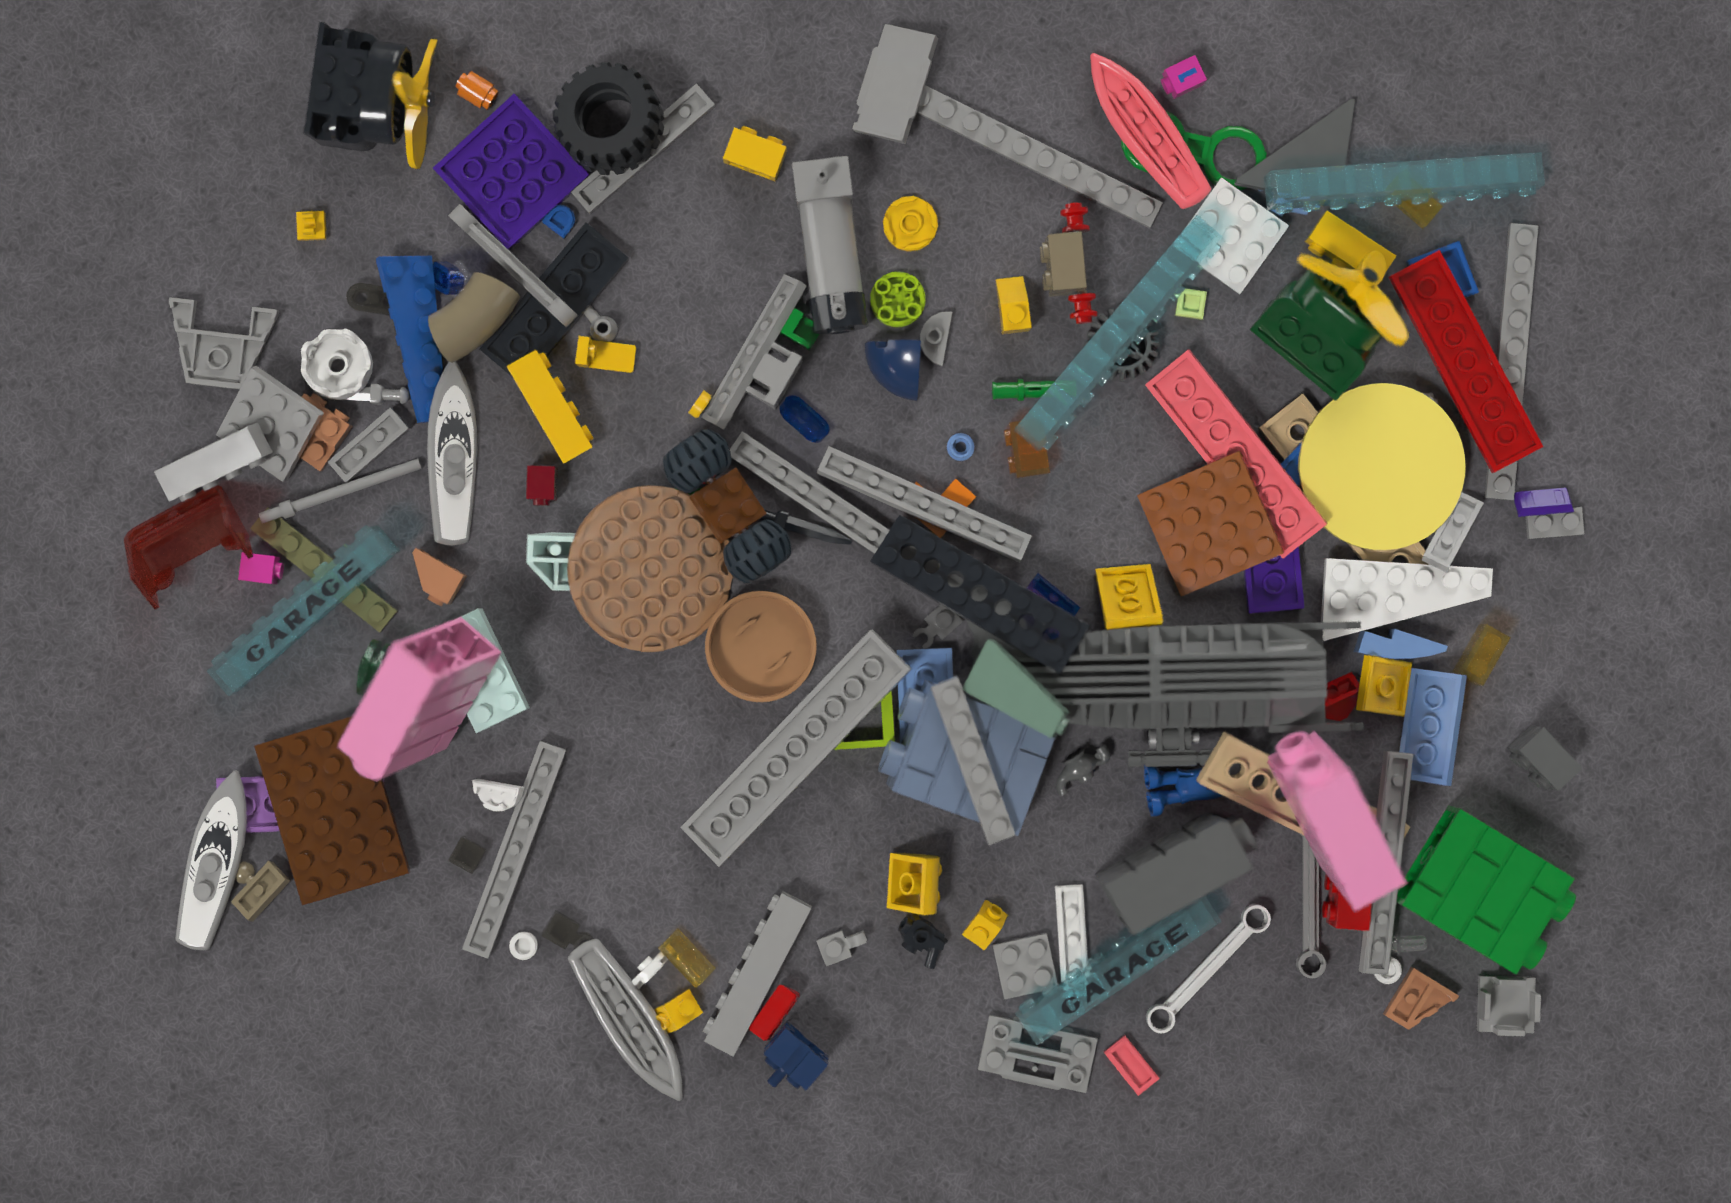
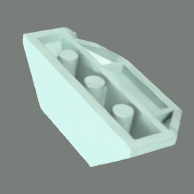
(549, 557)

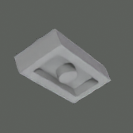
(1555, 524)

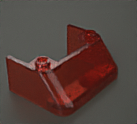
(179, 536)

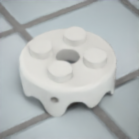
(333, 345)

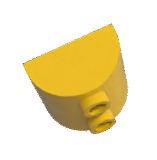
(914, 883)

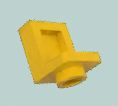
(985, 924)
(678, 1011)

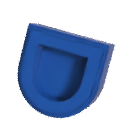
(560, 220)

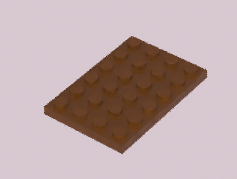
(329, 815)

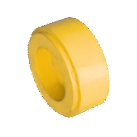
(700, 404)

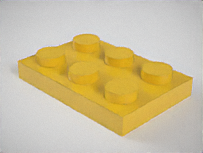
(1128, 597)

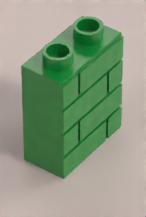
(1486, 890)

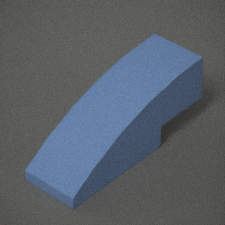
(1396, 645)

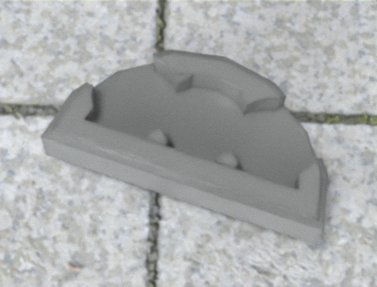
(935, 336)

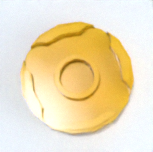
(909, 234)

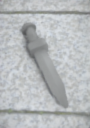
(378, 394)

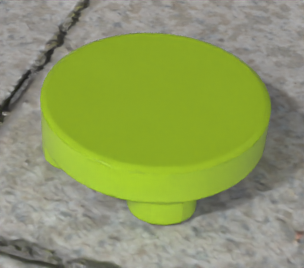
(897, 299)

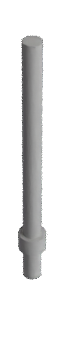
(287, 508)

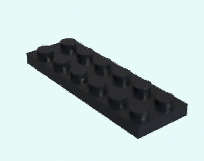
(576, 278)

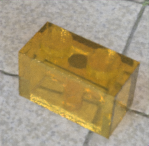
(1481, 654)

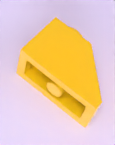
(1013, 305)

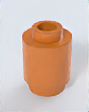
(476, 90)

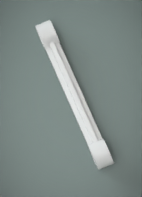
(1208, 968)

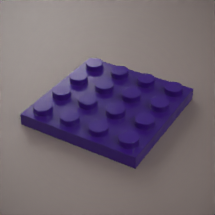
(511, 172)

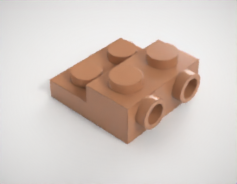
(327, 436)

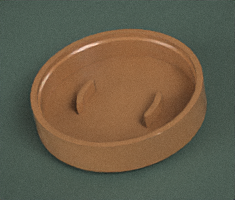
(760, 646)

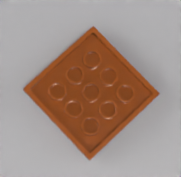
(1210, 523)

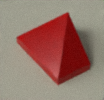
(1341, 697)

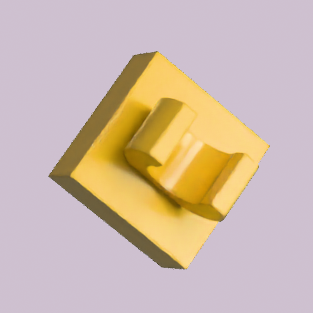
(311, 225)

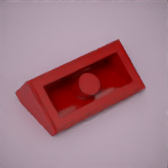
(774, 1012)

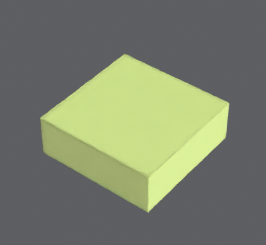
(1191, 304)

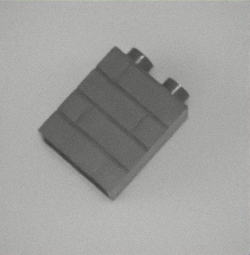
(1177, 869)

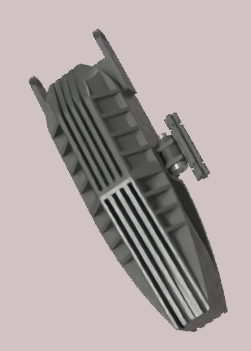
(1195, 679)

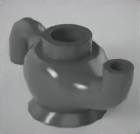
(1081, 766)

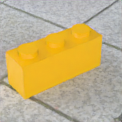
(1343, 243)

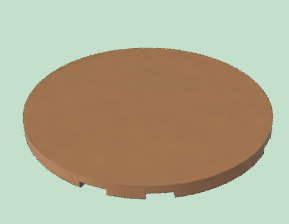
(647, 569)

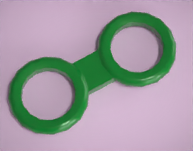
(1203, 148)

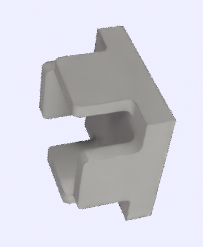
(775, 375)
(1507, 1005)

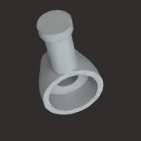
(597, 320)

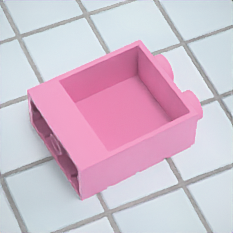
(418, 698)
(1334, 818)

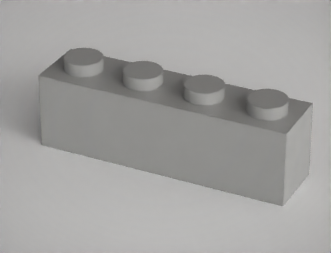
(213, 462)

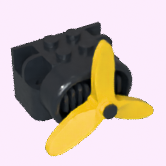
(368, 93)

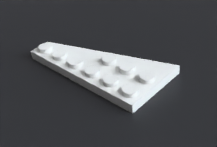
(1394, 592)

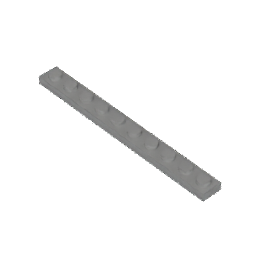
(1038, 157)
(1514, 333)
(818, 498)

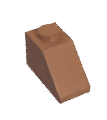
(437, 578)

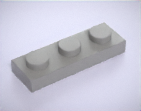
(368, 445)
(1452, 533)

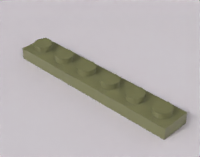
(309, 556)

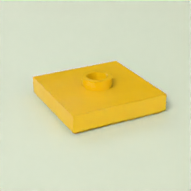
(1384, 686)

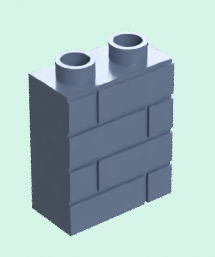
(928, 768)

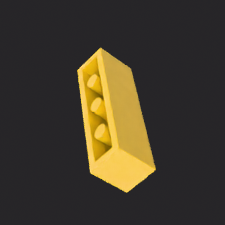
(549, 405)

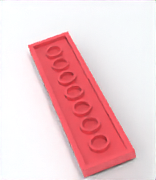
(1220, 430)

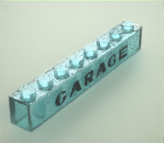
(302, 610)
(1114, 970)

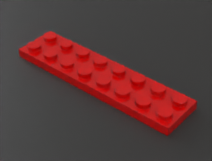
(1465, 361)

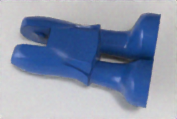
(1186, 788)

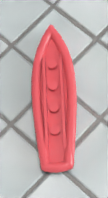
(1148, 132)

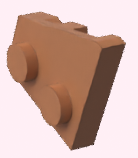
(1417, 998)

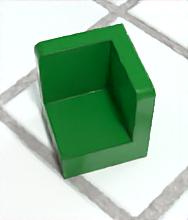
(799, 330)

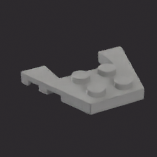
(219, 357)

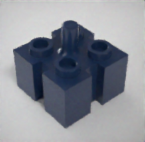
(794, 1056)

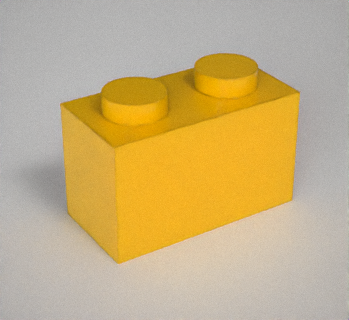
(755, 153)

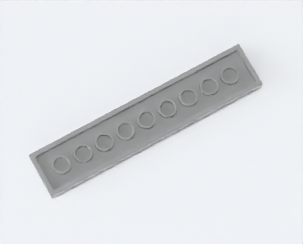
(796, 747)

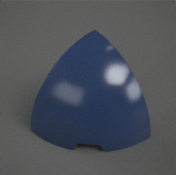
(895, 365)

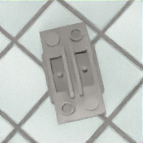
(894, 83)
(1072, 1061)

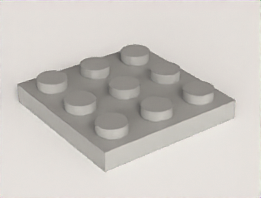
(282, 416)

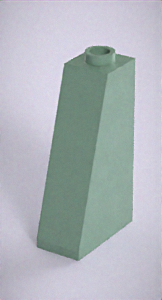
(1013, 690)

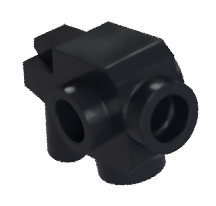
(920, 935)

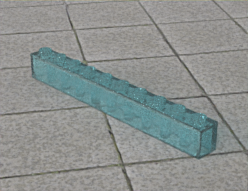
(1404, 181)
(1118, 333)

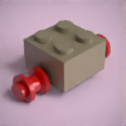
(1066, 264)

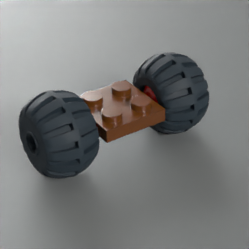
(727, 505)

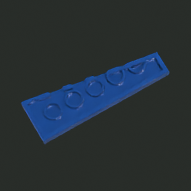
(411, 300)

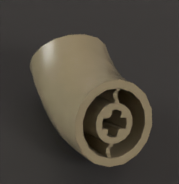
(472, 316)

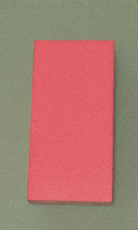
(1131, 1065)

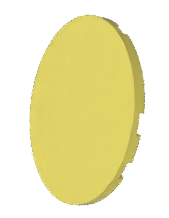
(1382, 466)

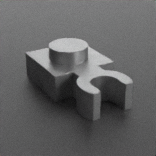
(941, 622)

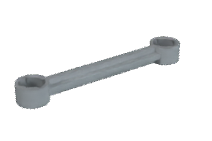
(513, 265)
(1310, 911)

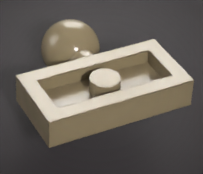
(259, 889)

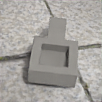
(837, 946)

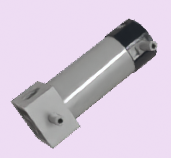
(830, 245)

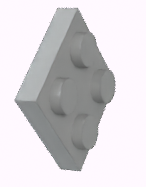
(1024, 965)

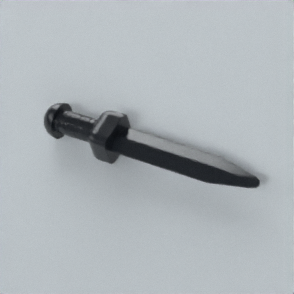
(806, 528)

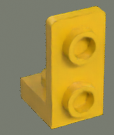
(605, 355)

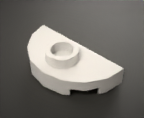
(497, 795)
(648, 969)

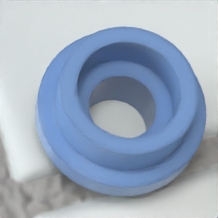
(960, 456)

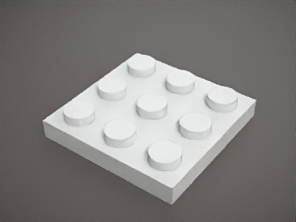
(1247, 234)

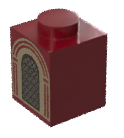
(541, 484)

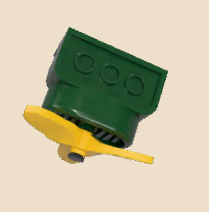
(1331, 321)

